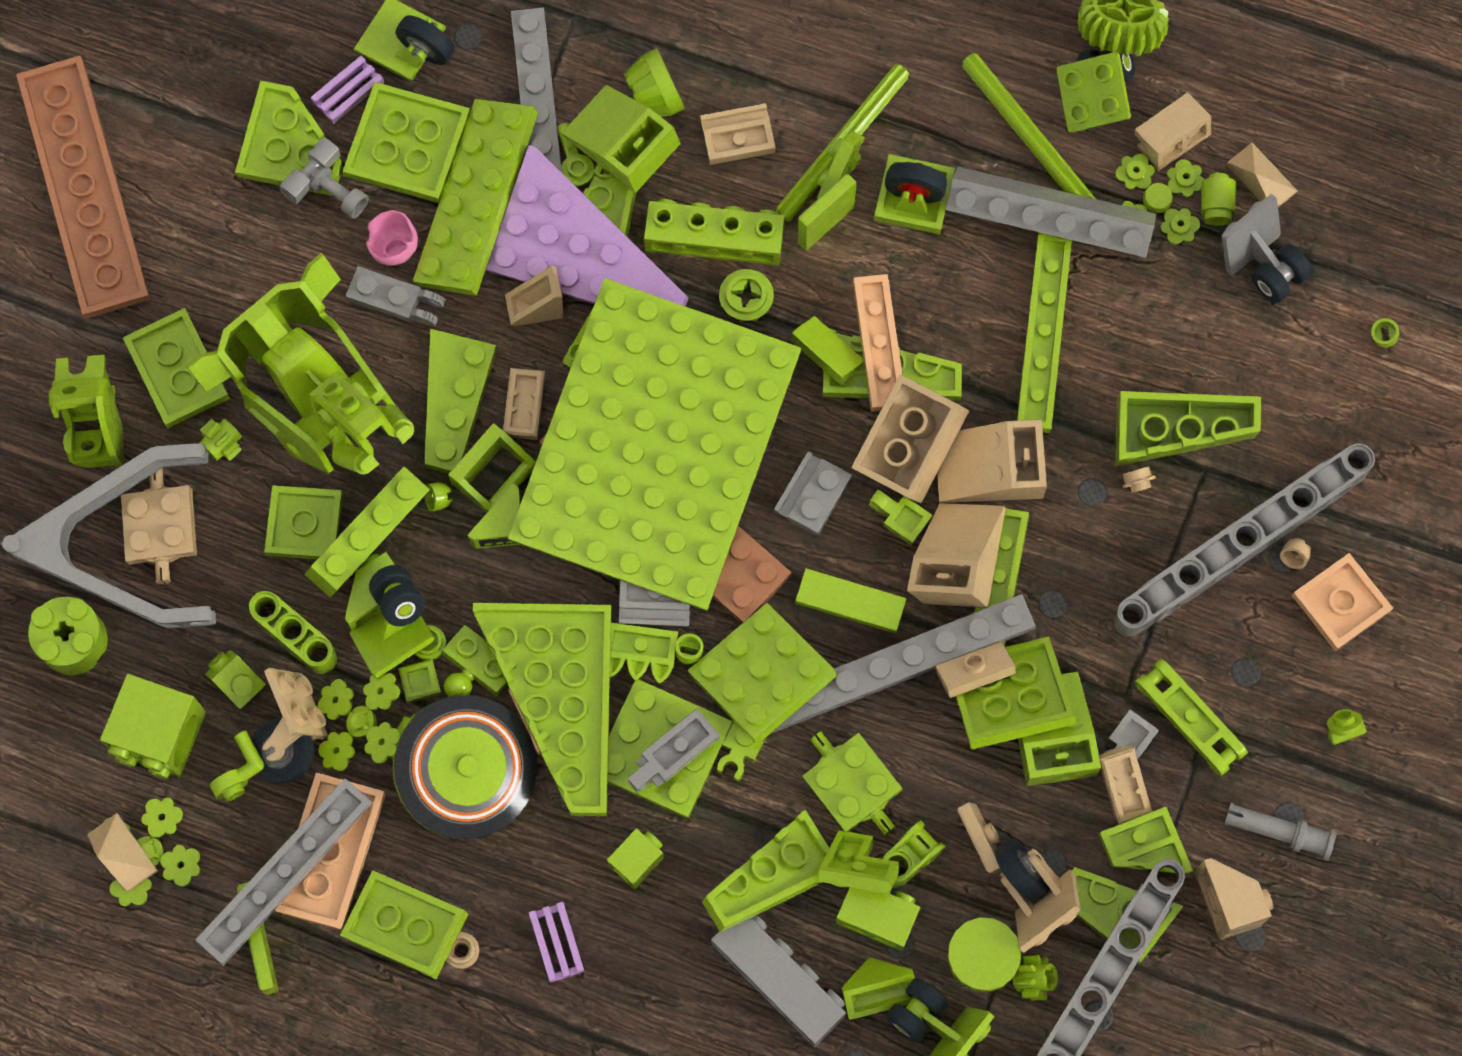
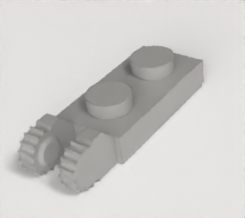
(392, 297)

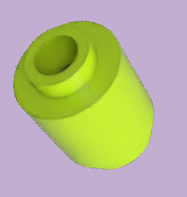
(1218, 199)

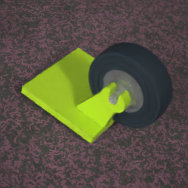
(404, 39)

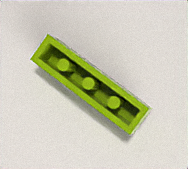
(366, 532)

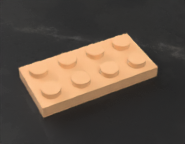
(330, 886)

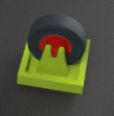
(914, 194)

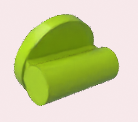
(1345, 725)

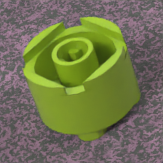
(53, 622)

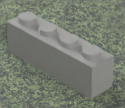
(780, 979)

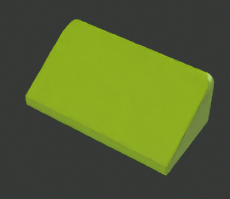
(827, 350)

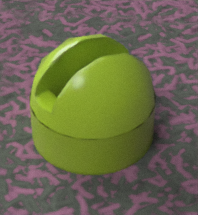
(1377, 335)
(437, 496)
(691, 644)

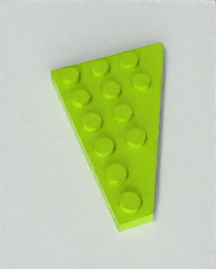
(561, 682)

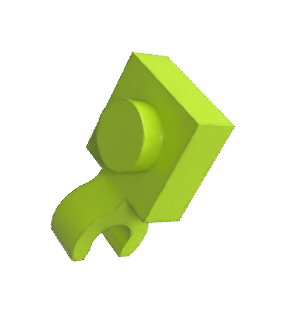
(904, 518)

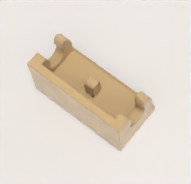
(1173, 131)

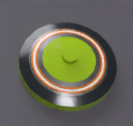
(464, 767)

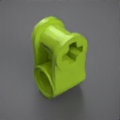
(915, 852)

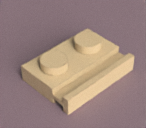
(737, 134)

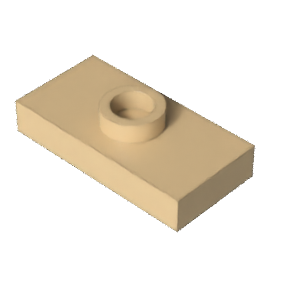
(524, 403)
(975, 669)
(1124, 784)
(982, 835)

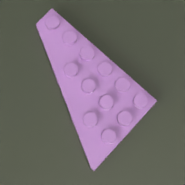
(560, 227)

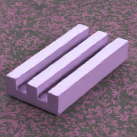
(338, 81)
(547, 912)

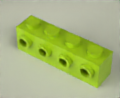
(714, 232)

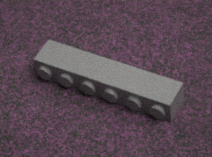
(1051, 211)

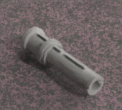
(1297, 834)

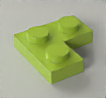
(850, 865)

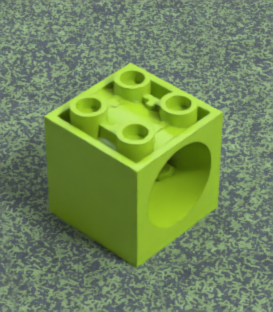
(152, 727)

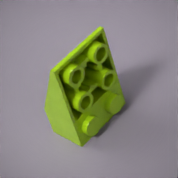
(623, 137)
(1066, 751)

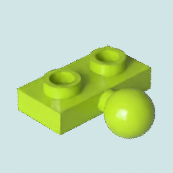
(477, 663)

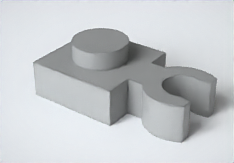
(1133, 731)

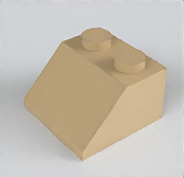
(1232, 899)

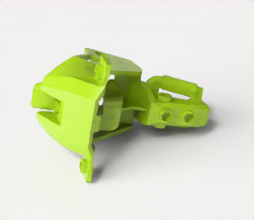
(305, 376)

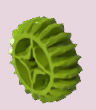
(1123, 25)

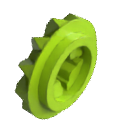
(736, 284)

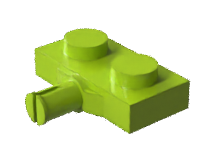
(845, 161)

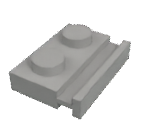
(812, 493)
(650, 609)

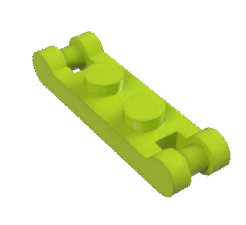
(1191, 717)

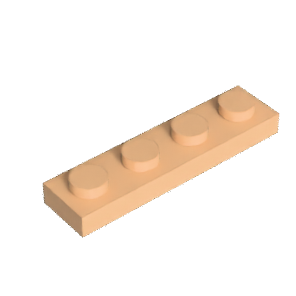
(877, 336)

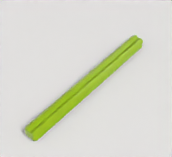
(858, 123)
(1024, 126)

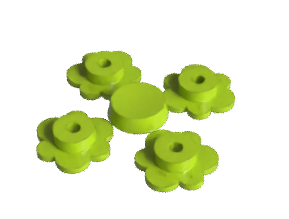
(1159, 196)
(360, 721)
(154, 850)

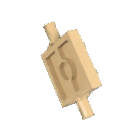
(159, 525)

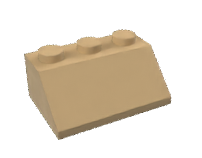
(910, 439)

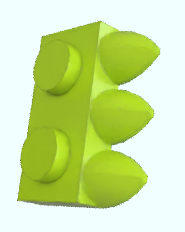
(642, 648)

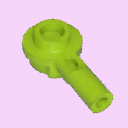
(576, 167)

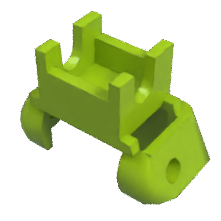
(88, 398)

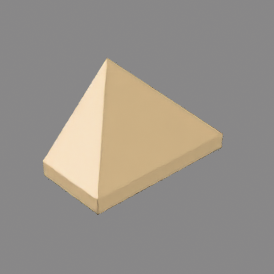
(1261, 175)
(536, 299)
(121, 853)

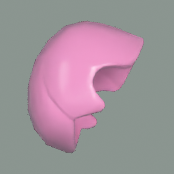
(392, 238)

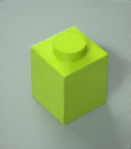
(636, 857)

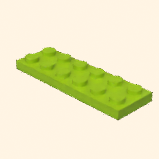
(475, 197)

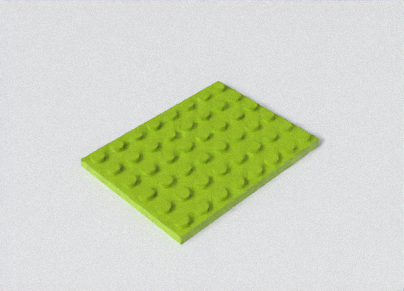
(655, 444)

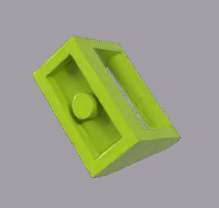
(480, 456)

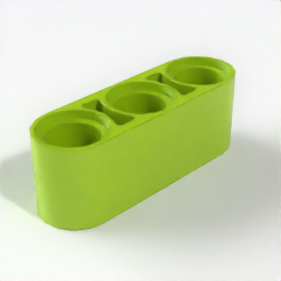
(283, 619)

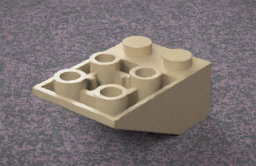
(994, 464)
(957, 556)

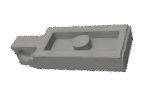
(674, 751)

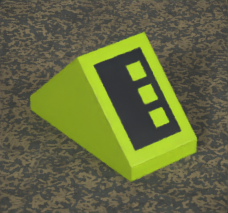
(498, 521)

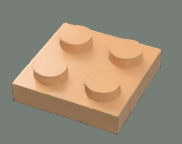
(1342, 602)

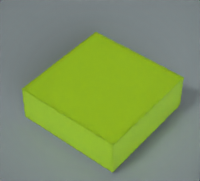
(420, 681)

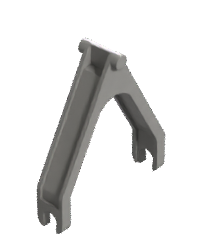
(47, 539)

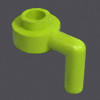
(232, 783)

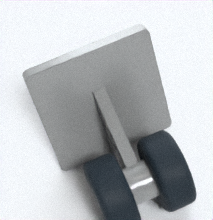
(1250, 240)

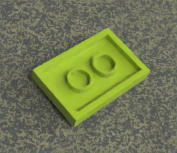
(161, 359)
(404, 924)

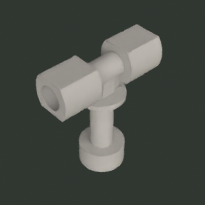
(318, 175)

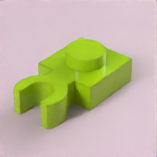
(740, 747)

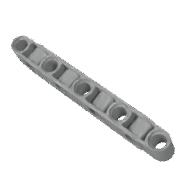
(1263, 525)
(1113, 964)

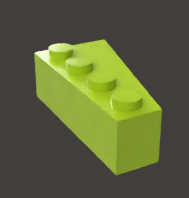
(1177, 423)

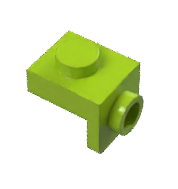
(234, 678)

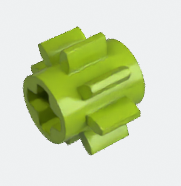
(221, 439)
(1035, 977)

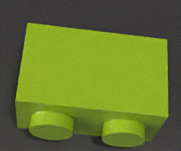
(879, 916)

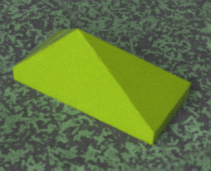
(876, 988)

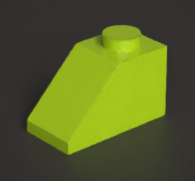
(361, 603)

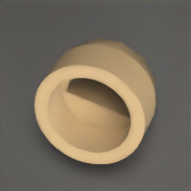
(1301, 555)

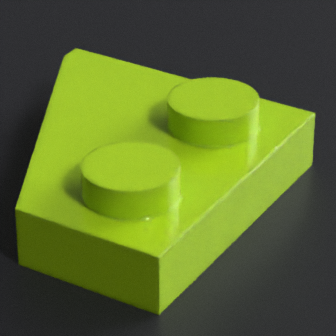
(1144, 843)

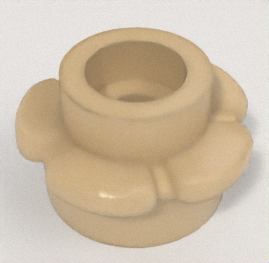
(1138, 479)

